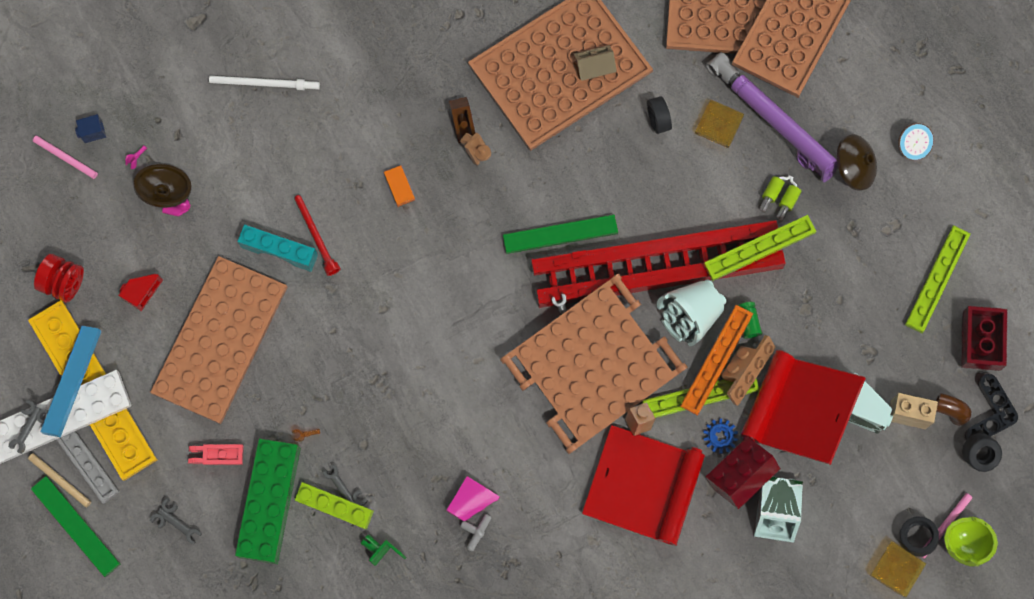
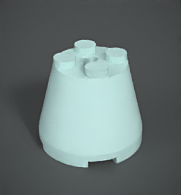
(691, 310)

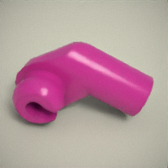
(177, 210)

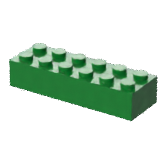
(268, 501)

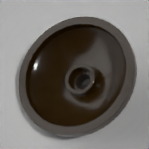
(856, 162)
(162, 185)

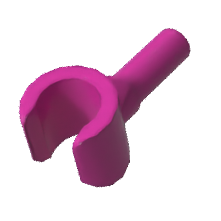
(133, 158)

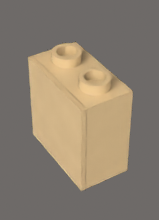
(913, 411)

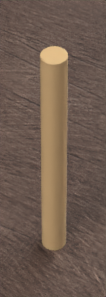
(59, 480)

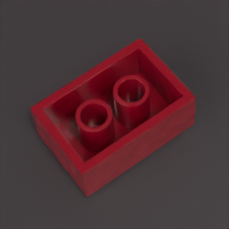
(984, 338)
(743, 472)

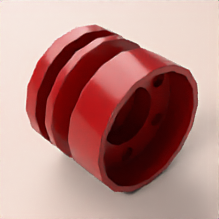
(58, 278)

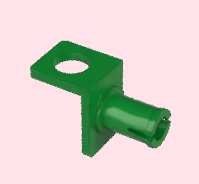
(379, 550)

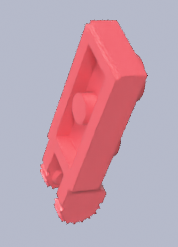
(218, 454)

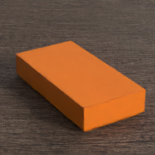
(399, 186)

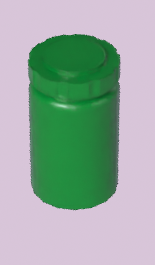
(753, 328)

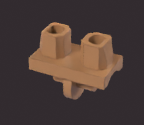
(476, 148)

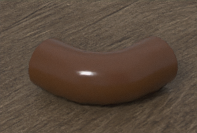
(953, 407)

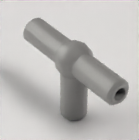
(477, 531)

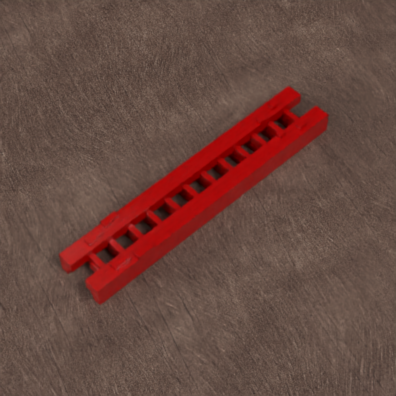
(652, 279)

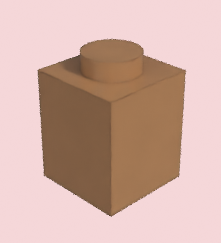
(640, 419)

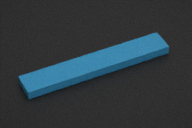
(70, 381)

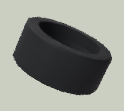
(659, 115)
(917, 520)

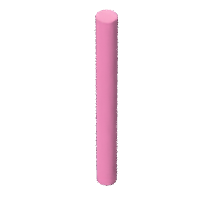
(65, 157)
(952, 516)

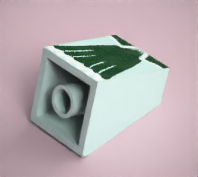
(871, 411)
(779, 509)

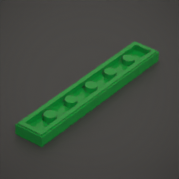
(560, 234)
(75, 526)

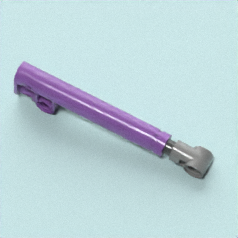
(809, 151)

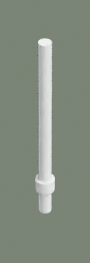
(300, 84)

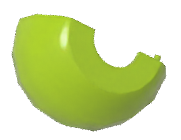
(971, 541)

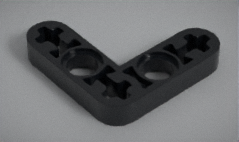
(998, 417)

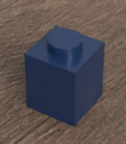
(90, 129)

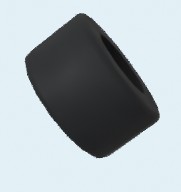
(992, 457)

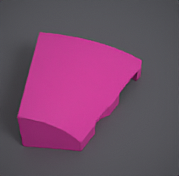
(471, 499)

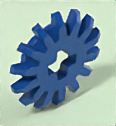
(729, 434)

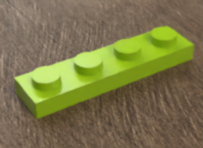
(334, 505)

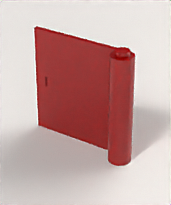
(802, 408)
(644, 486)

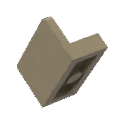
(595, 62)

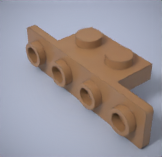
(746, 367)

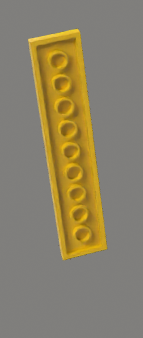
(116, 433)

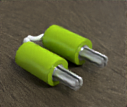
(773, 190)

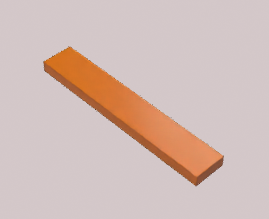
(716, 360)

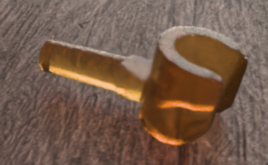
(305, 434)

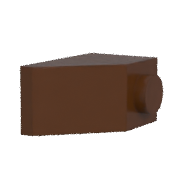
(462, 117)

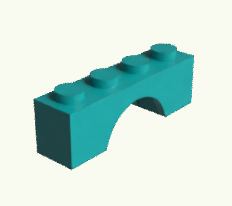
(290, 251)

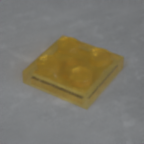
(719, 123)
(898, 569)

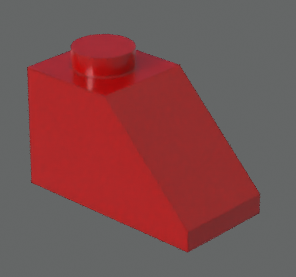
(140, 290)

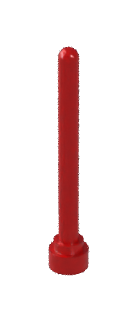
(331, 267)

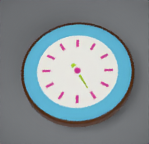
(916, 141)

